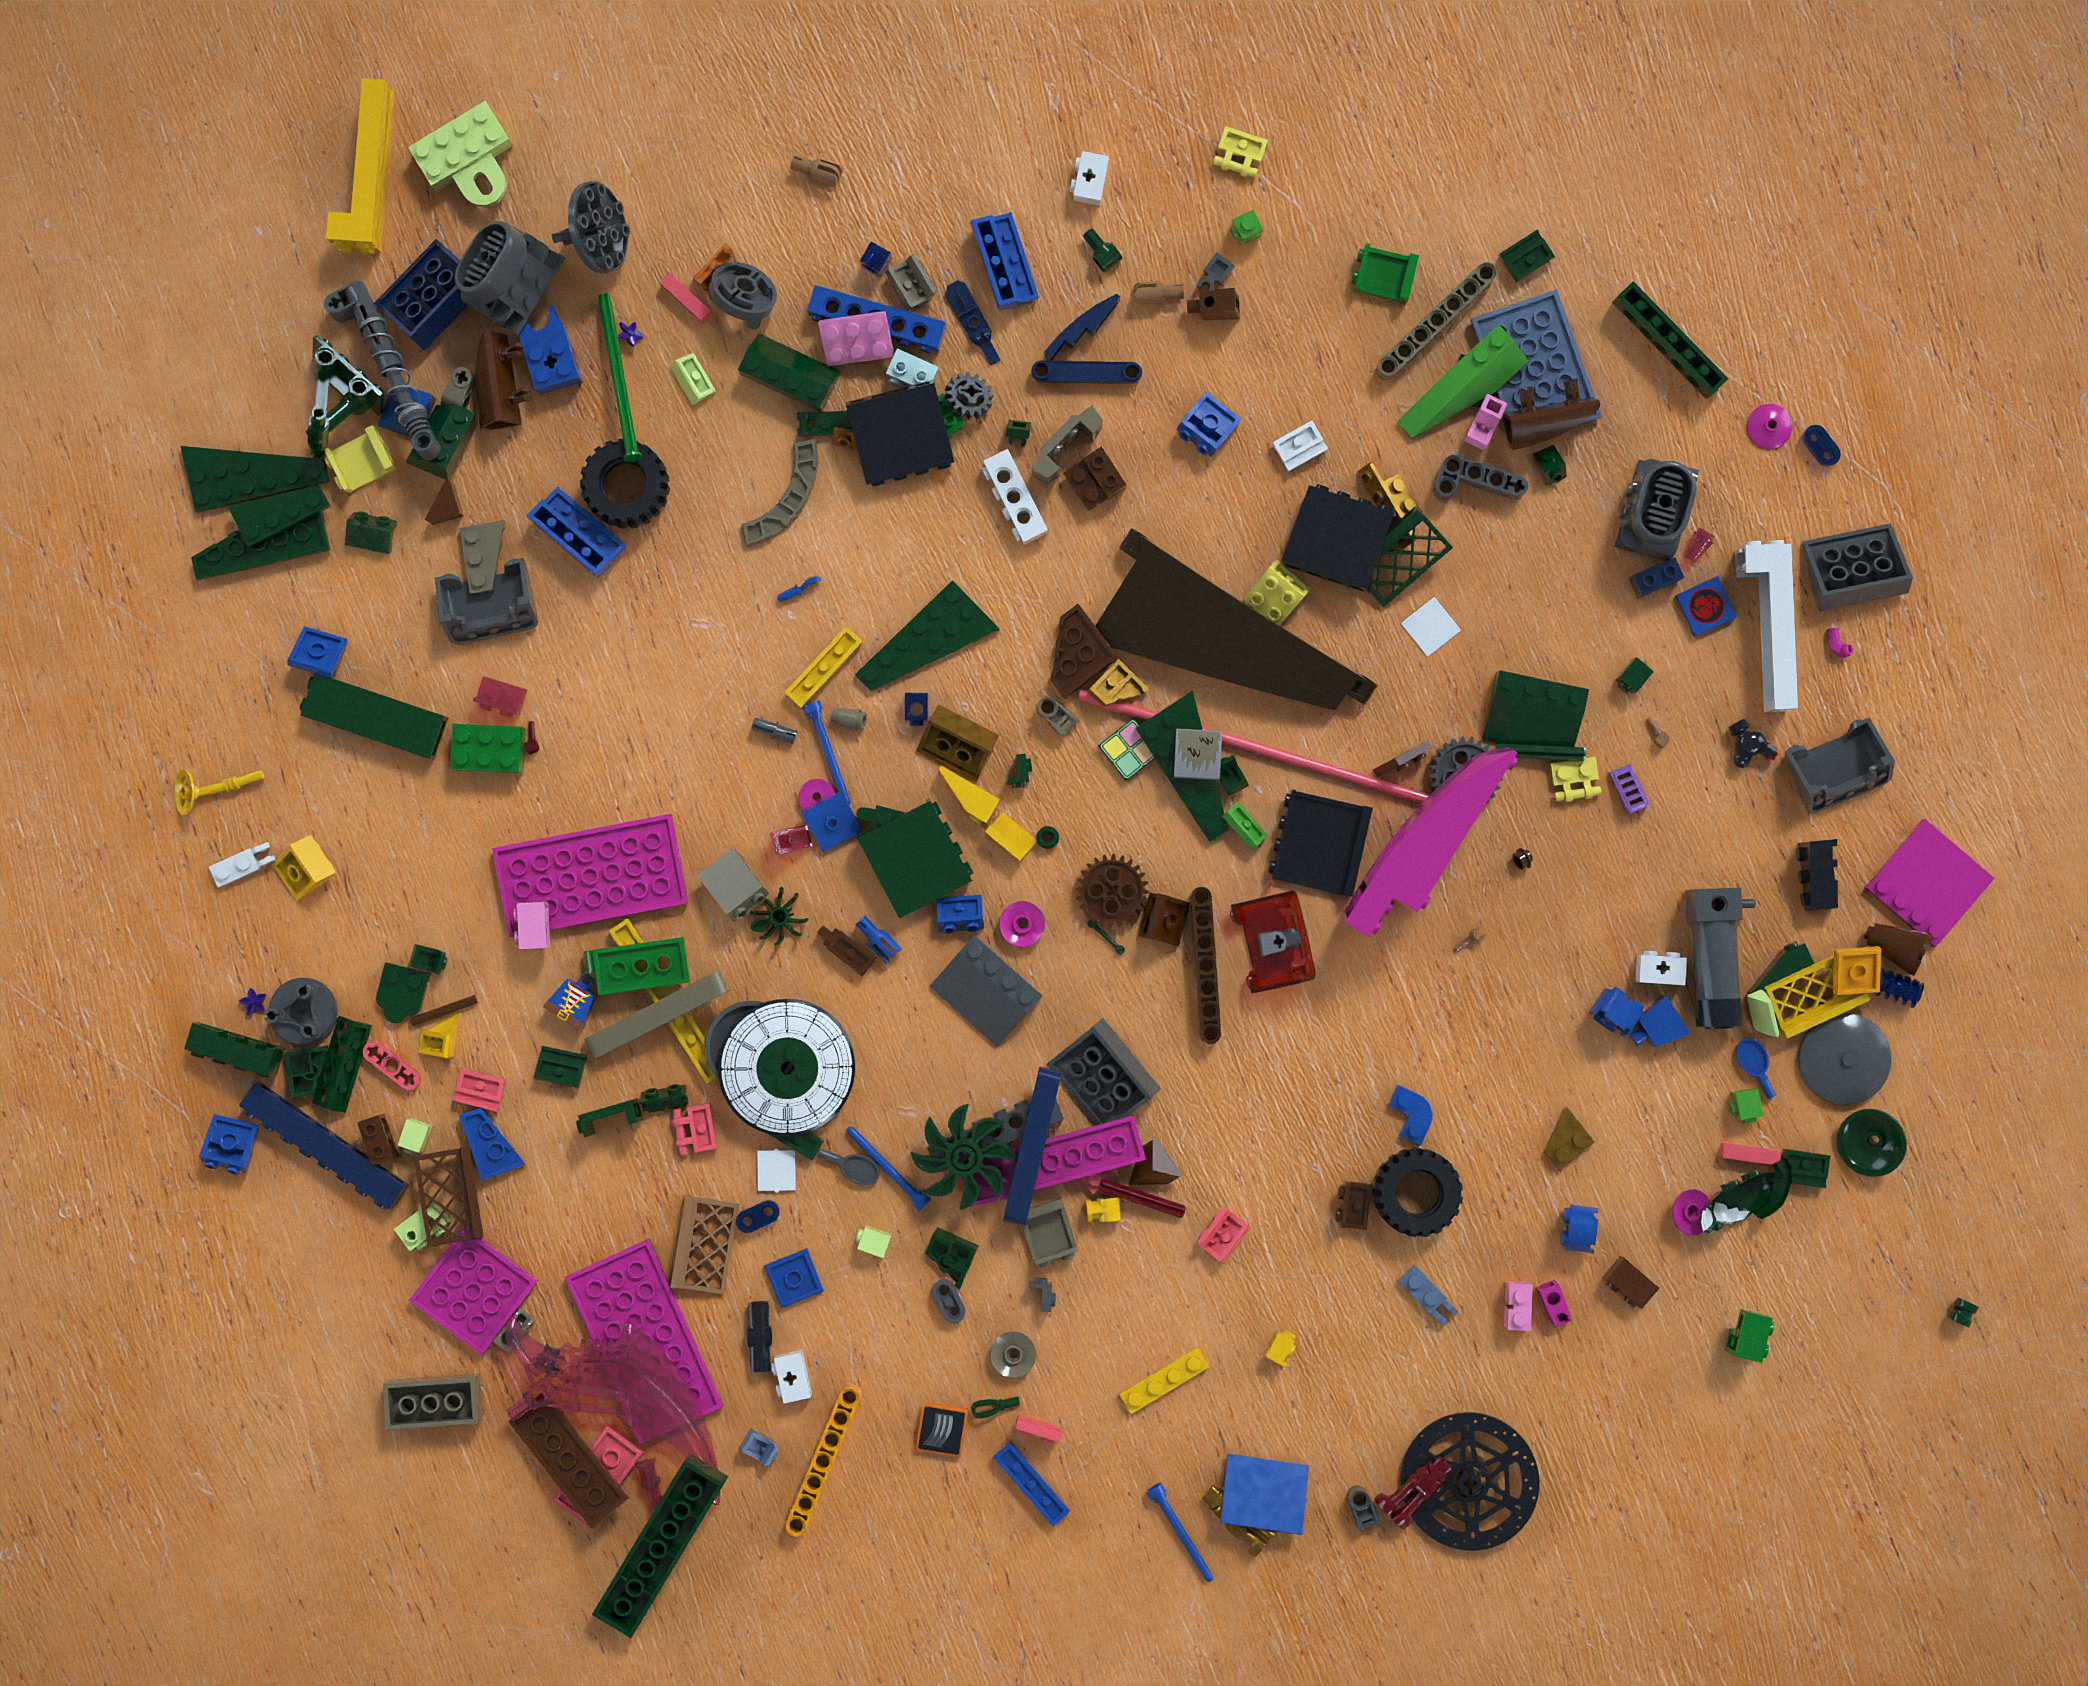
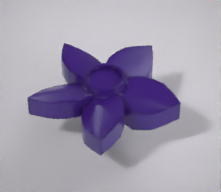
(630, 333)
(253, 1001)

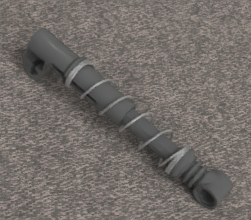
(413, 415)

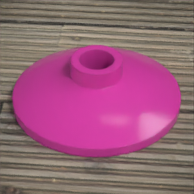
(1761, 433)
(1022, 936)
(1695, 1202)

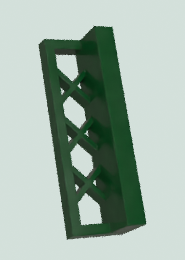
(344, 1065)

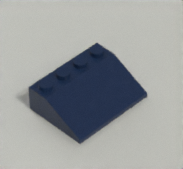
(425, 296)

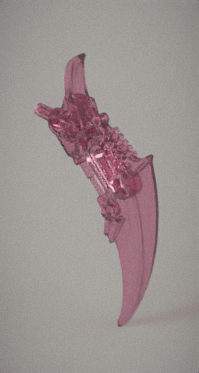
(640, 1377)

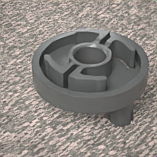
(750, 305)

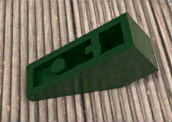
(1787, 962)

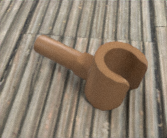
(1662, 738)
(1470, 939)

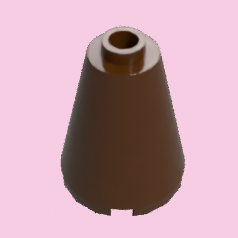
(1899, 945)

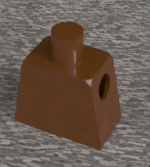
(1225, 305)

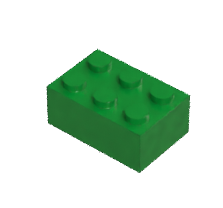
(487, 748)

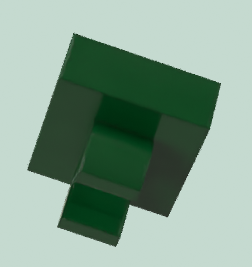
(1018, 429)

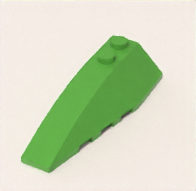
(1467, 382)

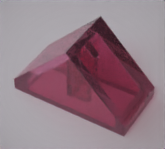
(791, 840)

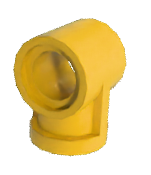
(1104, 1209)

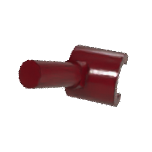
(531, 746)

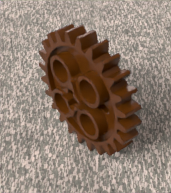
(1127, 876)

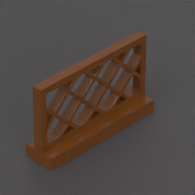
(469, 1195)

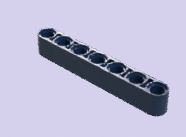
(1032, 1146)

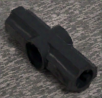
(759, 1336)

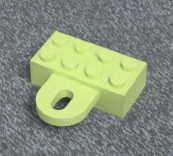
(463, 152)

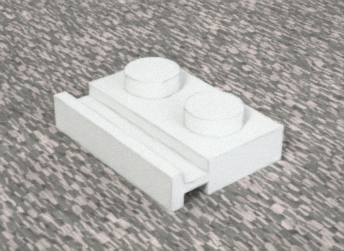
(1300, 446)

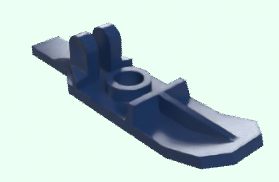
(966, 310)

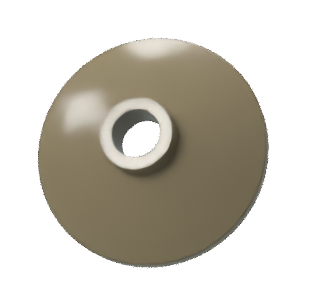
(1008, 1365)

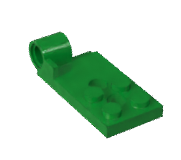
(617, 970)

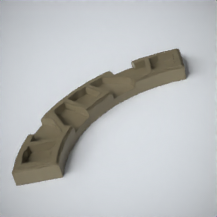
(793, 499)

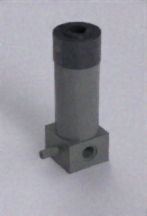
(1716, 955)

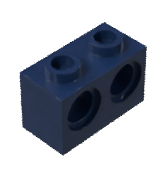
(1656, 577)

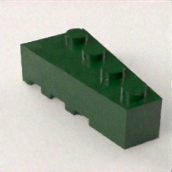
(234, 1049)

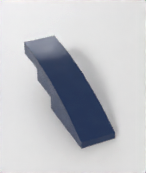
(1088, 321)

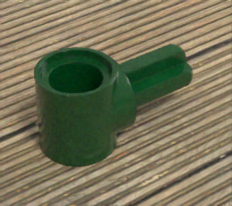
(1105, 254)

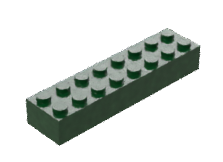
(660, 1545)

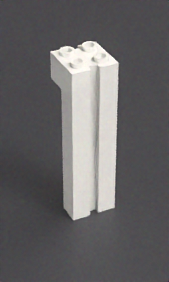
(1774, 569)

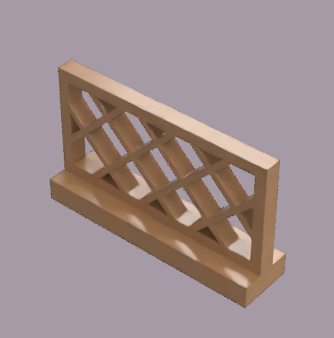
(684, 1239)

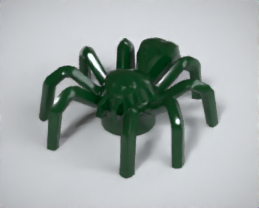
(778, 917)

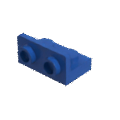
(960, 913)

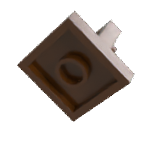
(1164, 919)

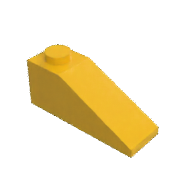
(973, 799)

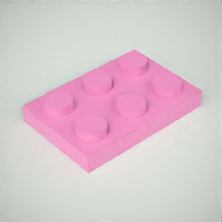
(856, 338)

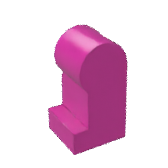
(1554, 1303)

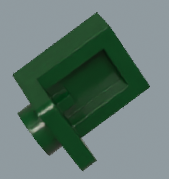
(1550, 464)
(1024, 767)
(1231, 776)
(428, 959)

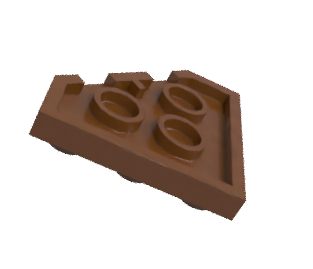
(1079, 652)

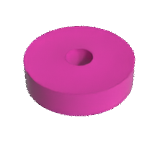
(810, 788)

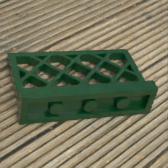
(1395, 534)

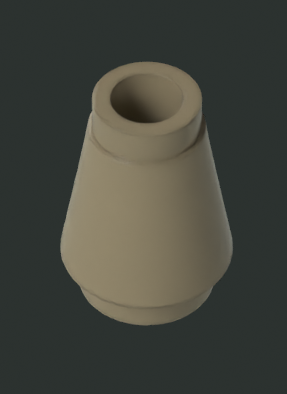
(850, 718)

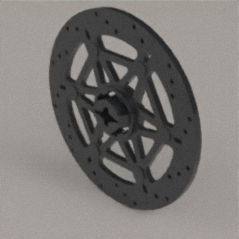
(1514, 1444)

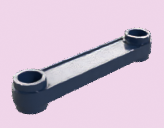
(1086, 372)

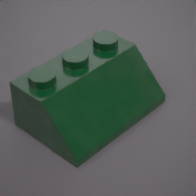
(453, 430)

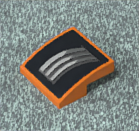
(941, 1429)

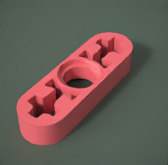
(382, 1050)

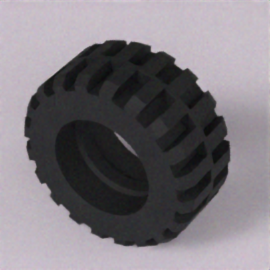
(636, 512)
(1447, 1202)

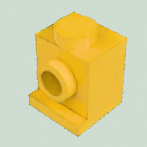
(1281, 1347)

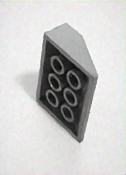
(1856, 567)
(985, 990)
(1104, 1075)

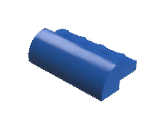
(1004, 260)
(576, 532)

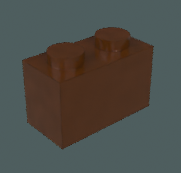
(1630, 1282)

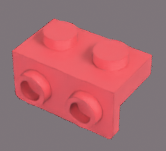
(1223, 1235)

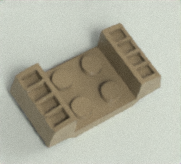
(1087, 421)

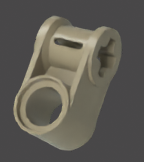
(458, 391)
(1058, 716)

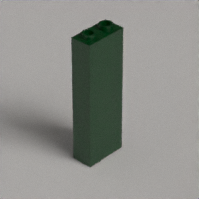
(373, 716)

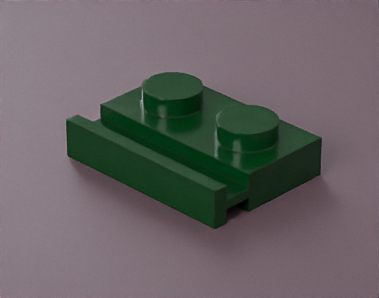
(1526, 256)
(560, 1067)
(1808, 1167)

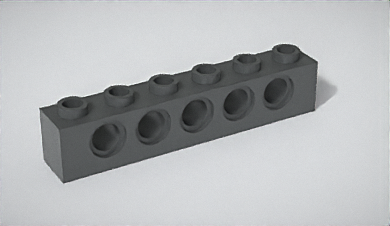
(1008, 1132)

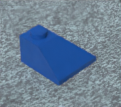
(389, 417)

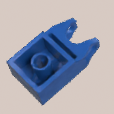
(546, 346)

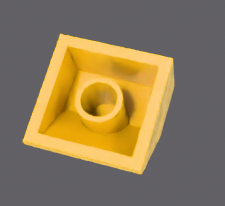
(303, 867)

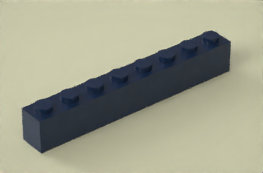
(323, 1145)

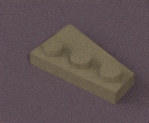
(481, 553)

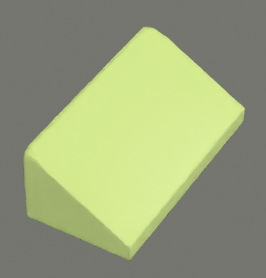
(692, 378)
(1762, 1013)

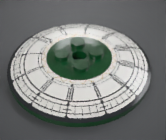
(753, 1060)

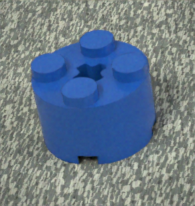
(1616, 1011)
(1580, 1228)

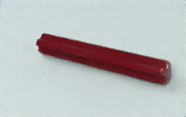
(1142, 1198)

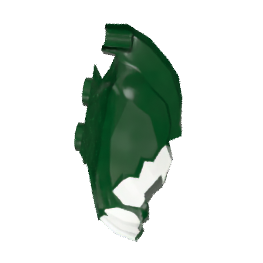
(1755, 1194)

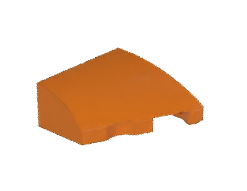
(704, 275)

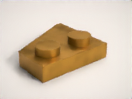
(1117, 685)
(1567, 1140)

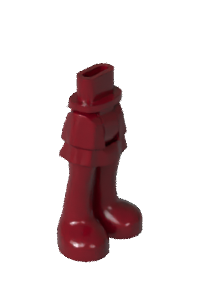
(1426, 1481)

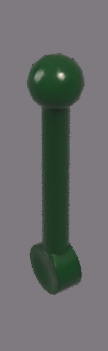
(1119, 948)

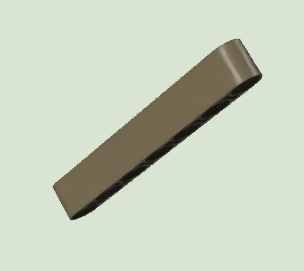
(1440, 311)
(656, 1014)

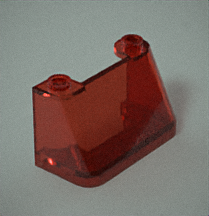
(1270, 914)

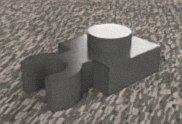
(1216, 271)

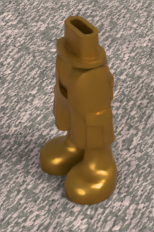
(1214, 1498)

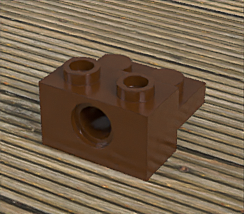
(1104, 472)

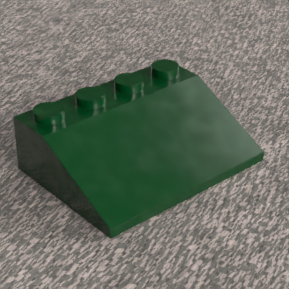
(1534, 711)

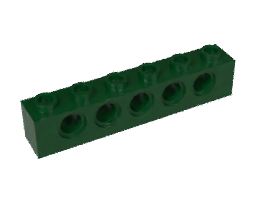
(1670, 340)

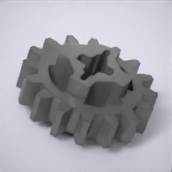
(967, 397)

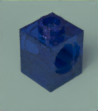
(875, 259)
(916, 698)

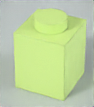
(414, 1136)
(873, 1241)

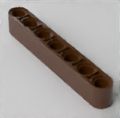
(1211, 975)

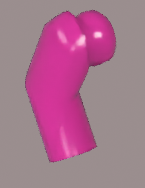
(1836, 646)

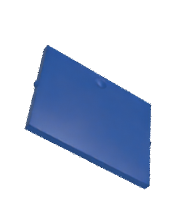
(1264, 1494)

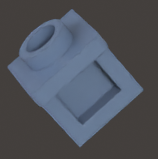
(759, 1447)

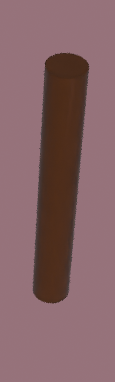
(441, 1011)

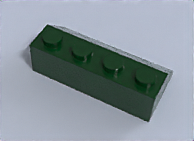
(789, 372)

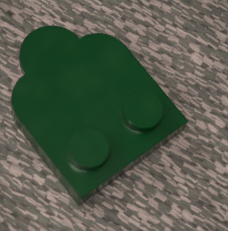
(401, 991)

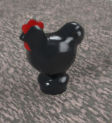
(1750, 744)

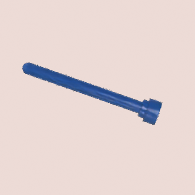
(813, 710)
(918, 1198)
(1158, 1494)

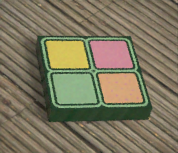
(1127, 750)

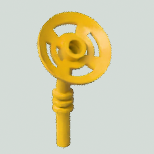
(192, 792)

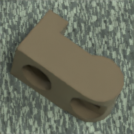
(525, 1321)

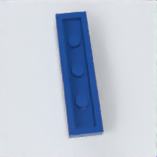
(1031, 1483)

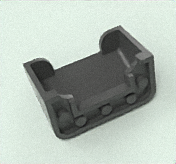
(489, 614)
(1841, 767)

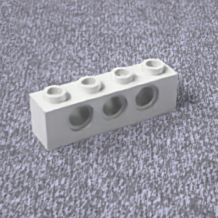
(1004, 463)

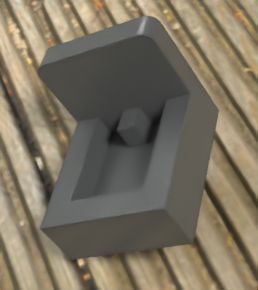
(1048, 1297)

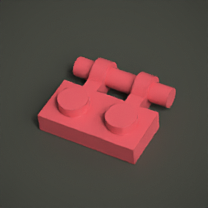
(701, 1128)

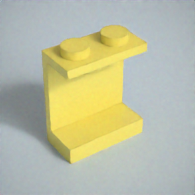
(360, 461)

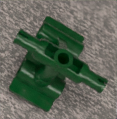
(356, 392)

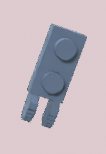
(1425, 1293)

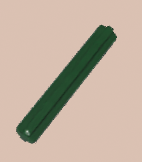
(1546, 752)

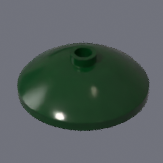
(1864, 1154)

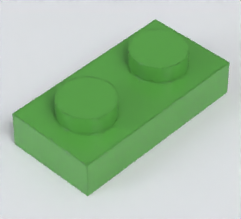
(1244, 826)

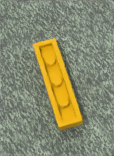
(823, 667)
(1164, 1380)

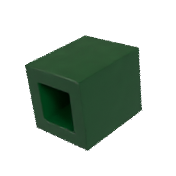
(1633, 676)

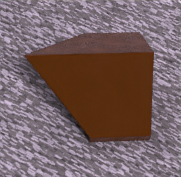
(1157, 1167)

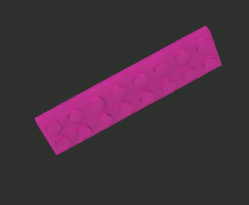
(1072, 1157)

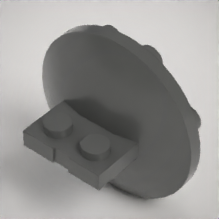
(596, 227)

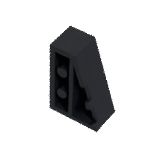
(1817, 874)

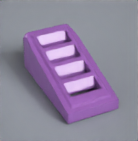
(1621, 792)

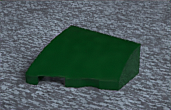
(304, 1069)
(951, 1254)

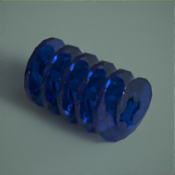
(1900, 987)

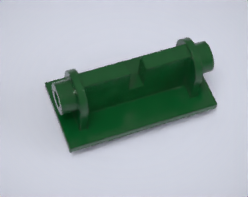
(674, 1095)

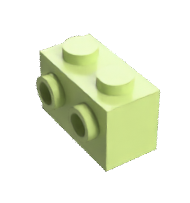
(413, 1230)

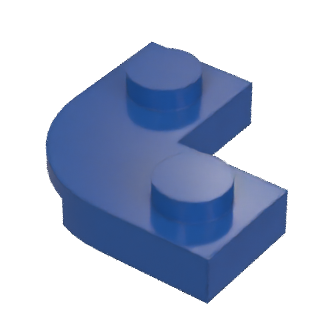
(1418, 1113)

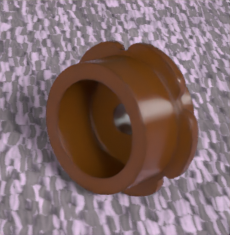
(1522, 858)

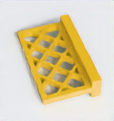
(1818, 1011)

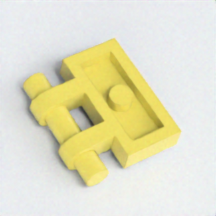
(1241, 145)
(1573, 772)

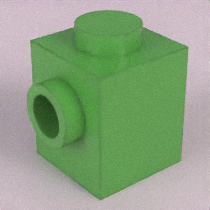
(1246, 227)
(1746, 1105)

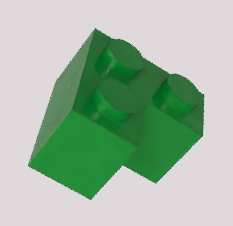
(1750, 1336)

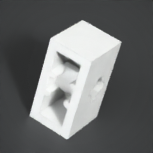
(1090, 191)
(1673, 974)
(800, 1387)

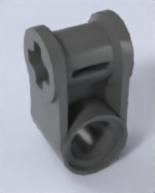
(1278, 941)
(1364, 1511)

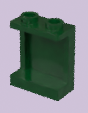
(630, 1107)

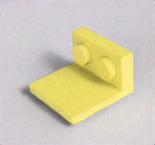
(1277, 593)

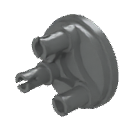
(302, 1011)

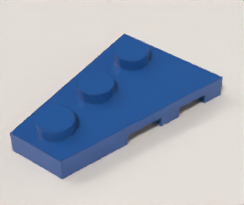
(488, 1145)

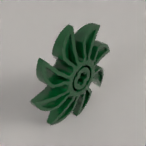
(965, 1169)

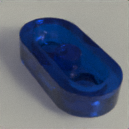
(1823, 444)
(758, 1216)

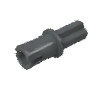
(774, 730)

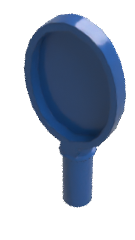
(1755, 1062)

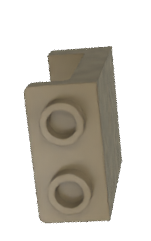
(733, 885)
(1049, 1233)

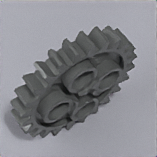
(1446, 761)

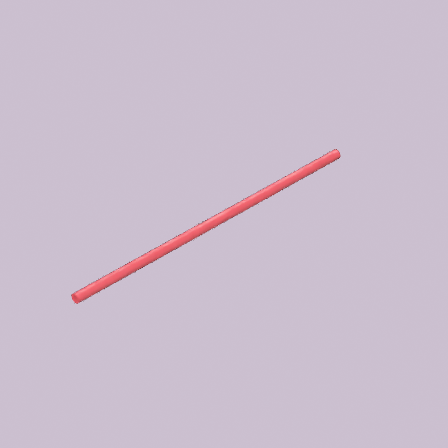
(1278, 754)

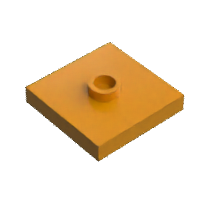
(1857, 971)

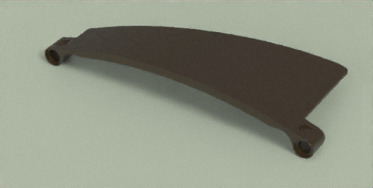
(1195, 625)

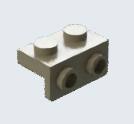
(911, 282)

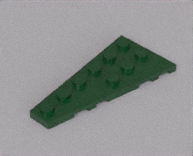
(234, 477)
(234, 555)
(936, 631)
(1198, 795)

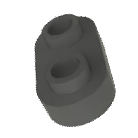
(948, 1300)

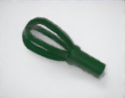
(1002, 1404)

